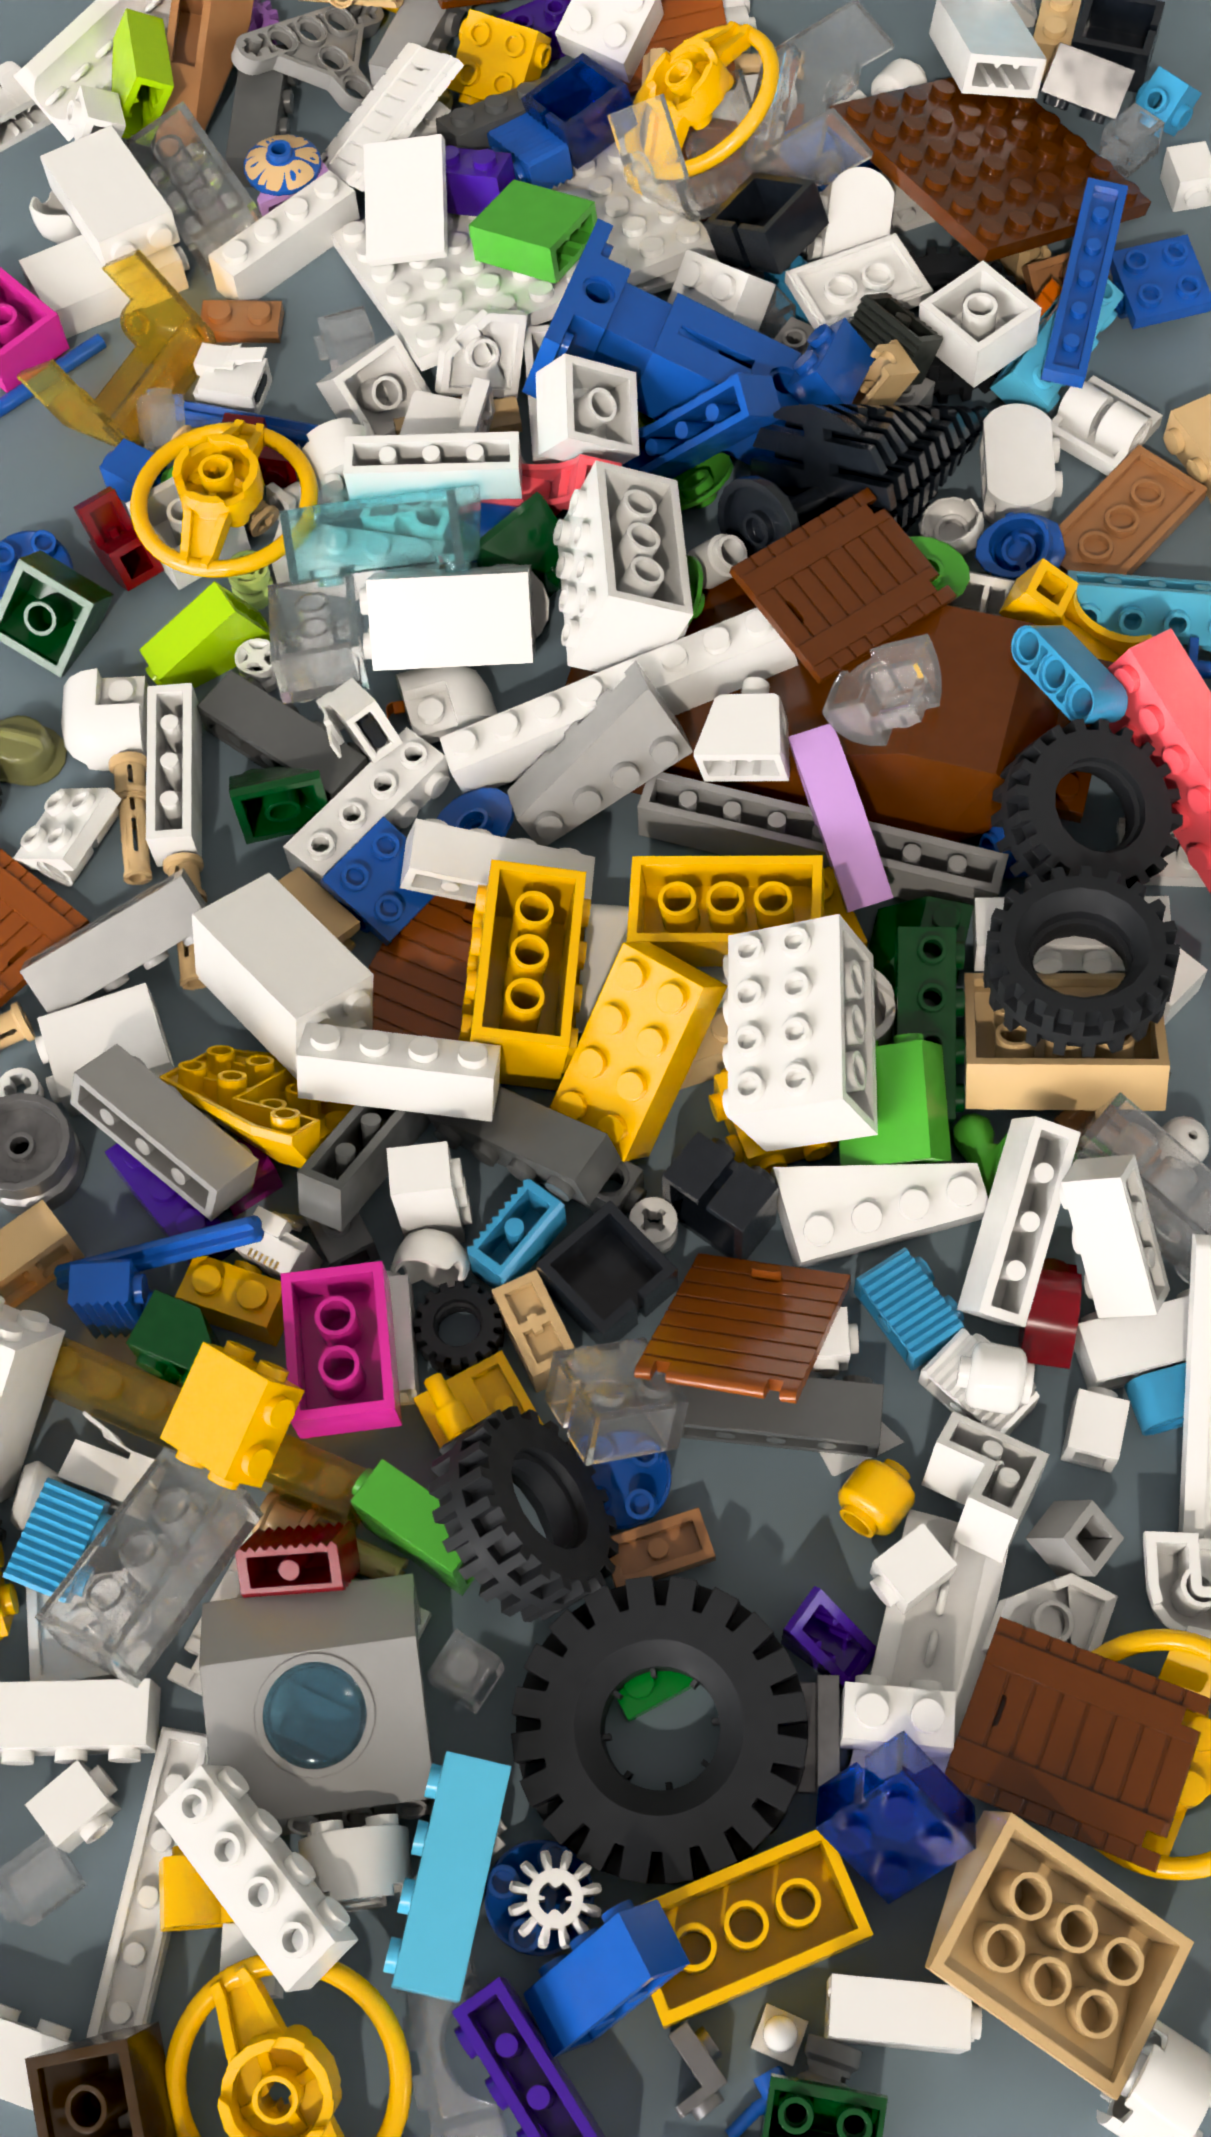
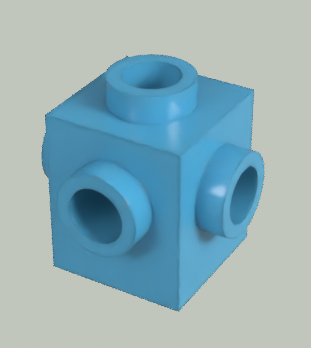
(1168, 99)

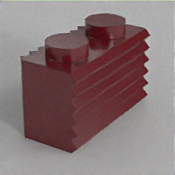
(298, 1560)

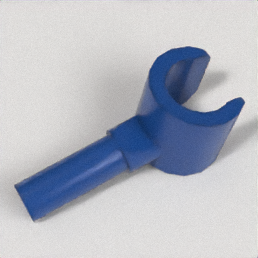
(756, 2108)

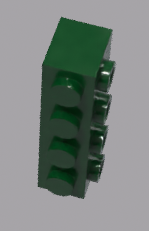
(929, 997)

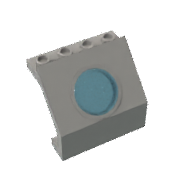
(320, 1701)

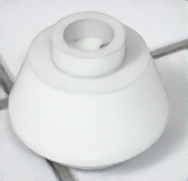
(28, 1491)

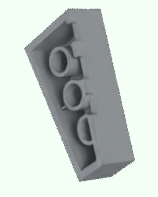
(600, 760)

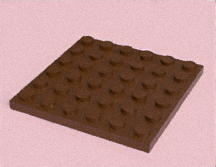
(984, 165)

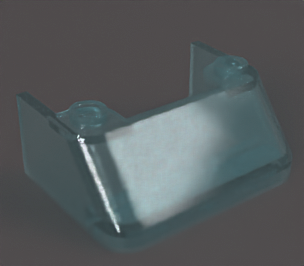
(382, 534)

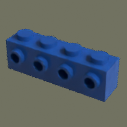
(706, 425)

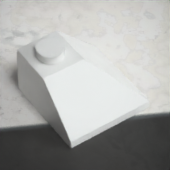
(374, 386)

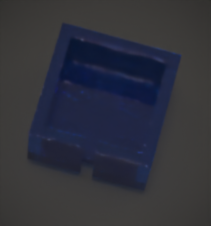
(577, 105)
(908, 1824)

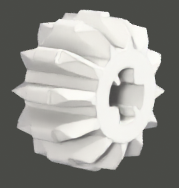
(555, 1879)

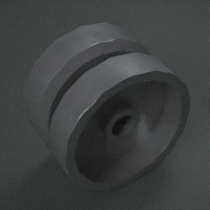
(37, 1154)

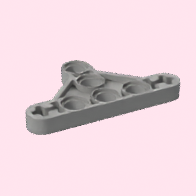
(306, 56)

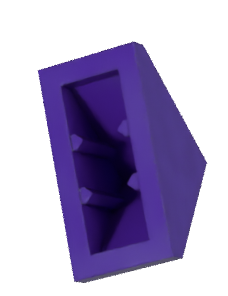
(827, 1638)

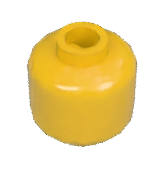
(876, 1497)

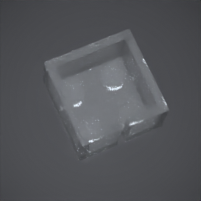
(608, 1408)

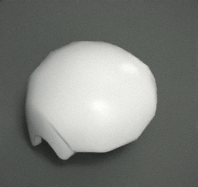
(53, 219)
(953, 522)
(432, 1257)

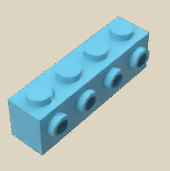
(1020, 379)
(1147, 604)
(451, 1877)

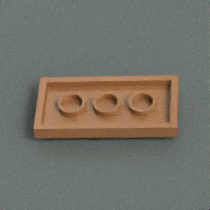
(1129, 515)

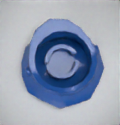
(1019, 543)

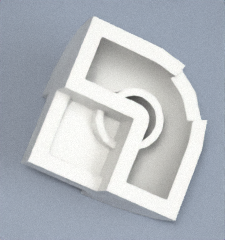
(444, 700)
(104, 717)
(1179, 1580)

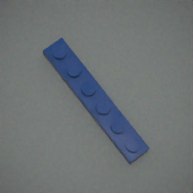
(1084, 283)

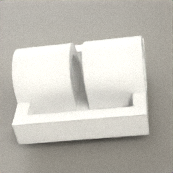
(1102, 424)
(68, 832)

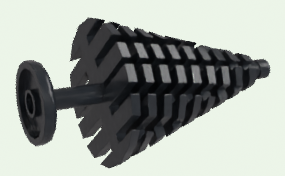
(839, 451)

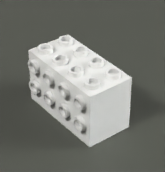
(621, 567)
(800, 1034)

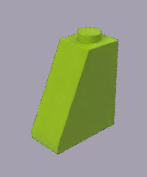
(141, 69)
(203, 638)

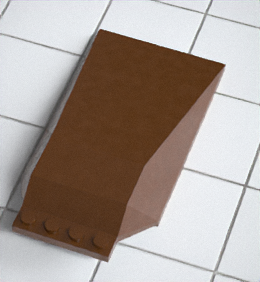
(938, 771)

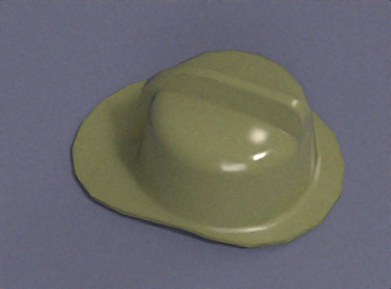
(29, 752)

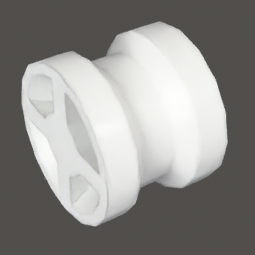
(256, 654)
(663, 1233)

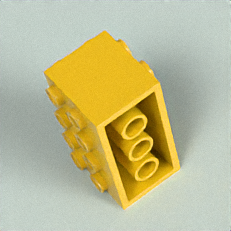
(527, 970)

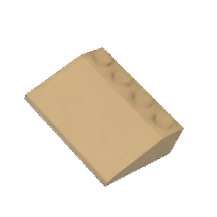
(1014, 1075)
(1055, 1951)

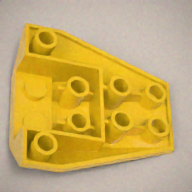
(256, 1101)

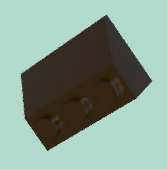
(103, 2086)

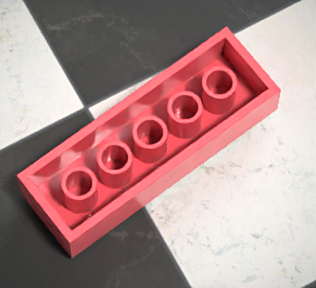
(1173, 713)

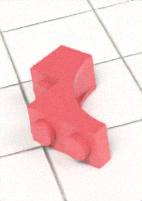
(553, 481)

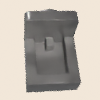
(699, 2054)

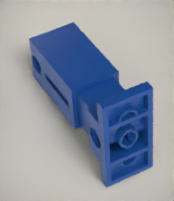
(669, 346)

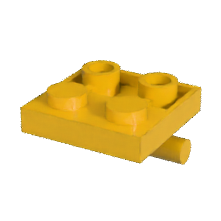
(469, 1397)

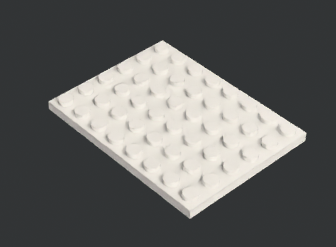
(437, 297)

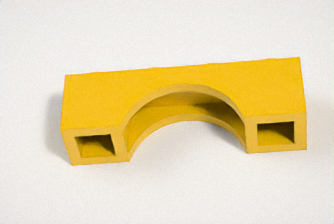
(1050, 598)

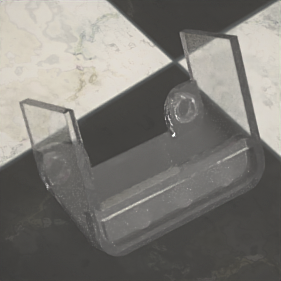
(815, 70)
(656, 163)

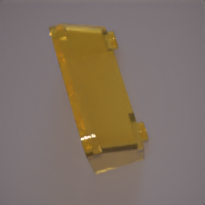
(166, 344)

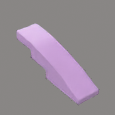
(840, 817)

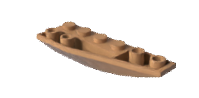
(200, 51)

